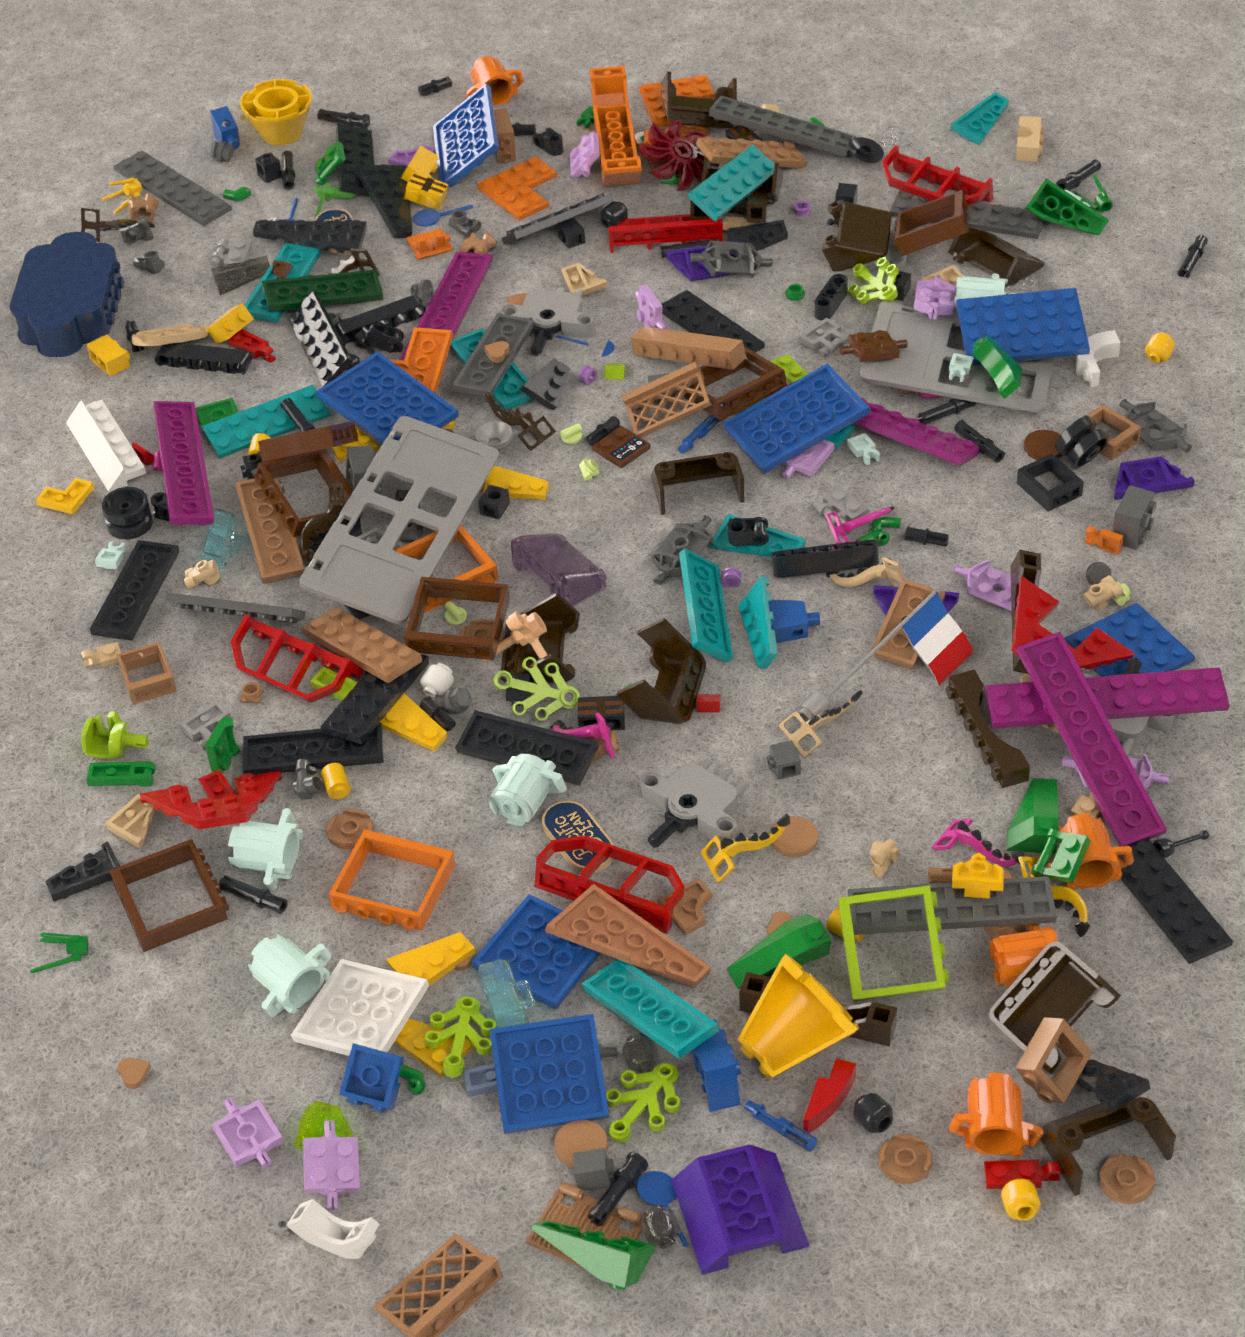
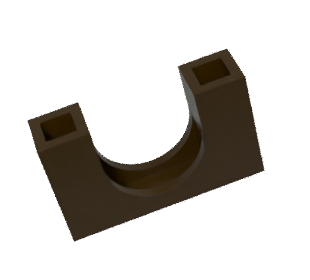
(752, 206)

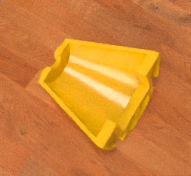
(793, 1020)

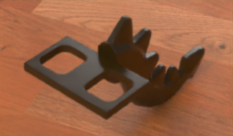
(354, 262)
(518, 418)
(323, 520)

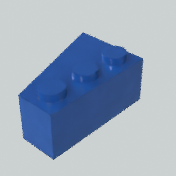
(718, 1071)

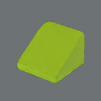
(614, 371)

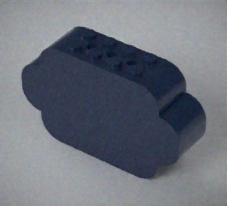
(67, 294)

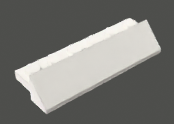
(105, 445)

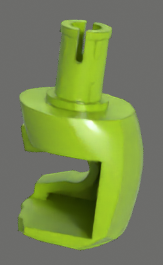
(109, 742)

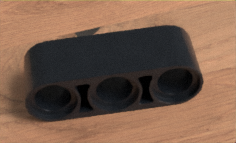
(830, 297)

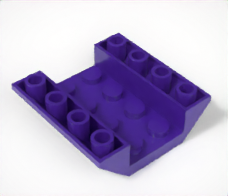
(737, 1205)

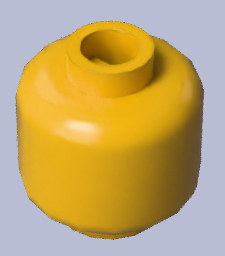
(1160, 347)
(1020, 1199)

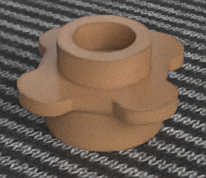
(251, 693)

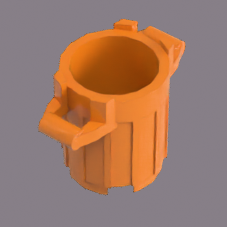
(493, 73)
(1101, 859)
(1016, 951)
(995, 1118)

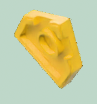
(978, 877)

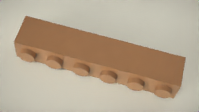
(688, 347)

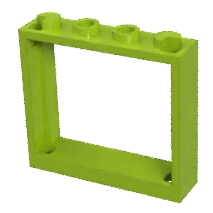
(937, 948)

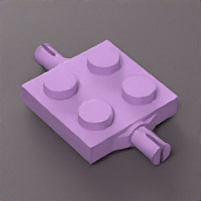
(584, 155)
(649, 308)
(809, 460)
(247, 1133)
(331, 1165)

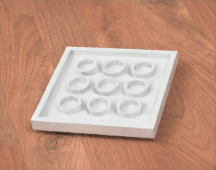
(360, 1008)

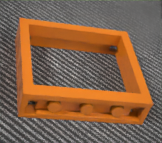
(420, 547)
(399, 849)

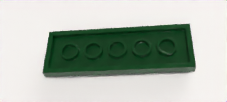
(331, 288)

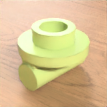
(572, 434)
(589, 469)
(1124, 597)
(454, 614)

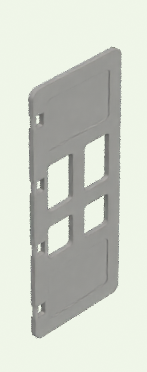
(373, 574)

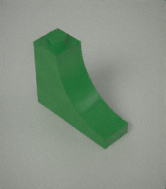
(999, 365)

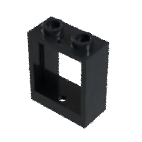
(1057, 496)

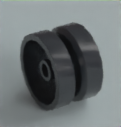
(1081, 442)
(127, 513)

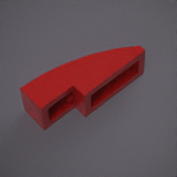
(829, 1094)

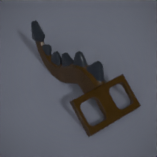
(105, 225)

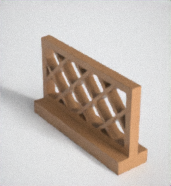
(662, 389)
(452, 1301)

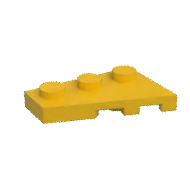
(518, 484)
(413, 724)
(433, 959)

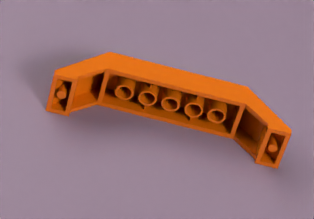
(614, 126)

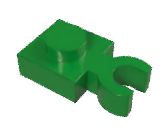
(586, 118)

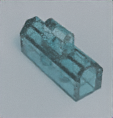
(218, 538)
(501, 996)

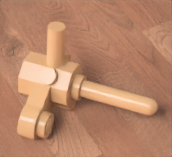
(524, 630)

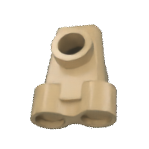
(203, 571)
(1100, 593)
(882, 855)

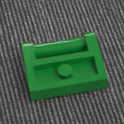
(328, 163)
(220, 747)
(1067, 859)

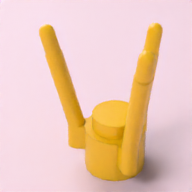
(131, 187)

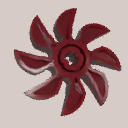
(676, 154)

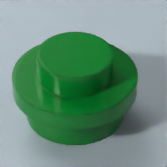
(795, 292)

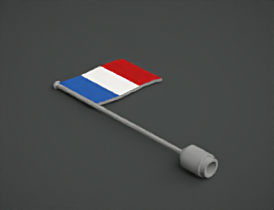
(931, 635)

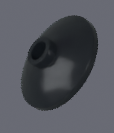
(866, 150)

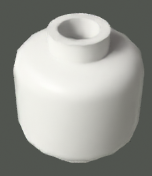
(437, 680)

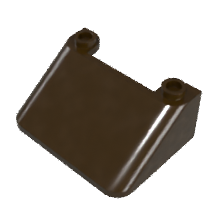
(692, 109)
(860, 237)
(994, 255)
(559, 619)
(1050, 987)

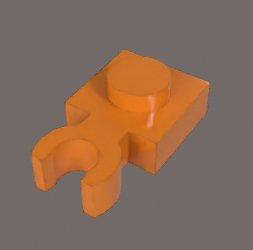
(1105, 539)

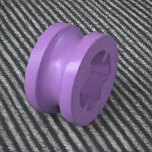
(802, 208)
(588, 374)
(731, 577)

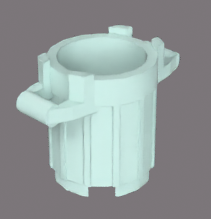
(979, 287)
(524, 787)
(267, 847)
(288, 973)

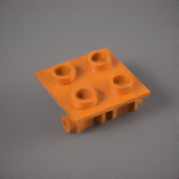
(429, 243)

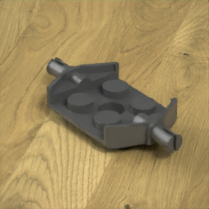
(717, 258)
(1147, 417)
(667, 554)

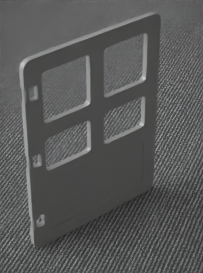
(922, 361)

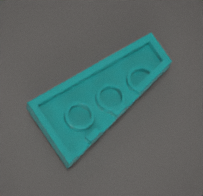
(980, 119)
(777, 541)
(758, 623)

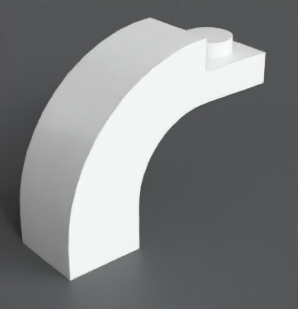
(1102, 346)
(332, 1233)

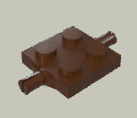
(873, 346)

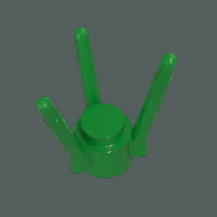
(1102, 201)
(75, 945)

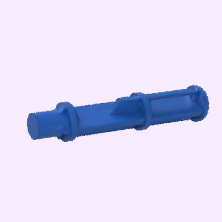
(700, 431)
(780, 1125)

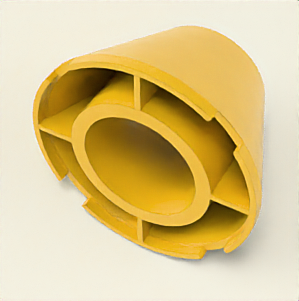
(277, 110)

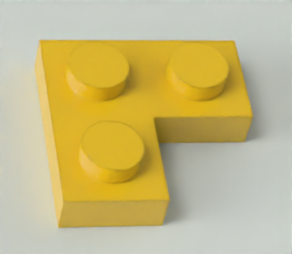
(68, 500)

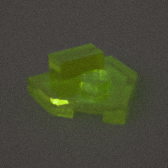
(313, 1121)

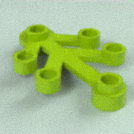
(885, 292)
(540, 689)
(466, 1009)
(644, 1098)

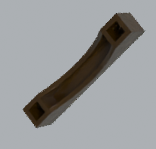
(1029, 566)
(1006, 762)
(875, 1020)

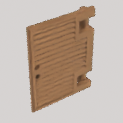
(578, 1216)

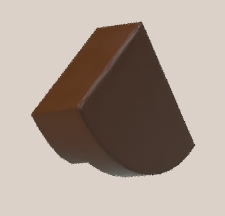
(281, 269)

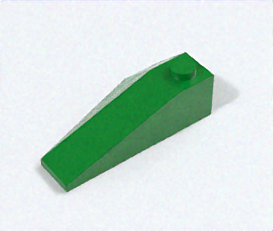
(799, 938)

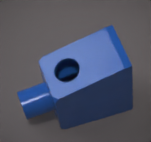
(230, 132)
(791, 619)

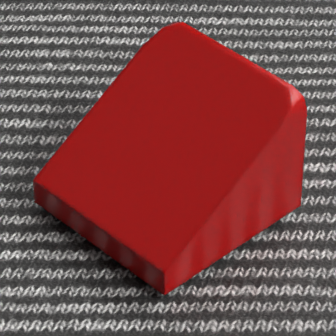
(144, 455)
(708, 703)

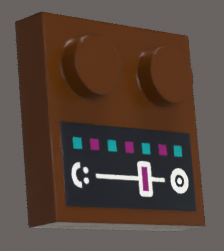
(621, 447)

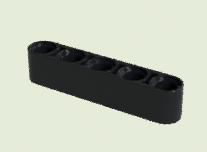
(391, 314)
(204, 357)
(824, 558)

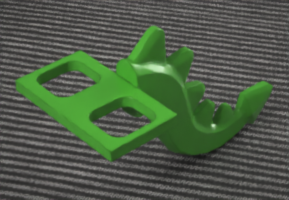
(328, 193)

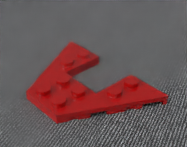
(1036, 605)
(217, 812)

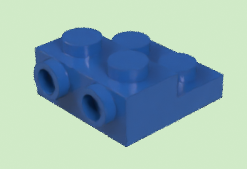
(372, 1078)

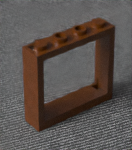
(935, 233)
(771, 380)
(308, 441)
(296, 464)
(453, 644)
(157, 863)

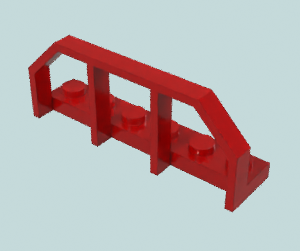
(975, 189)
(663, 230)
(294, 645)
(572, 886)

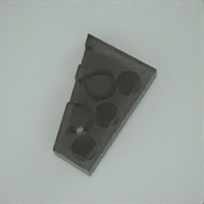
(240, 273)

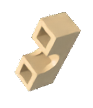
(1029, 139)

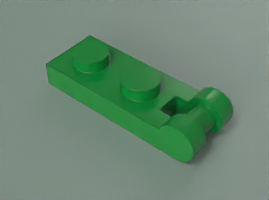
(121, 773)

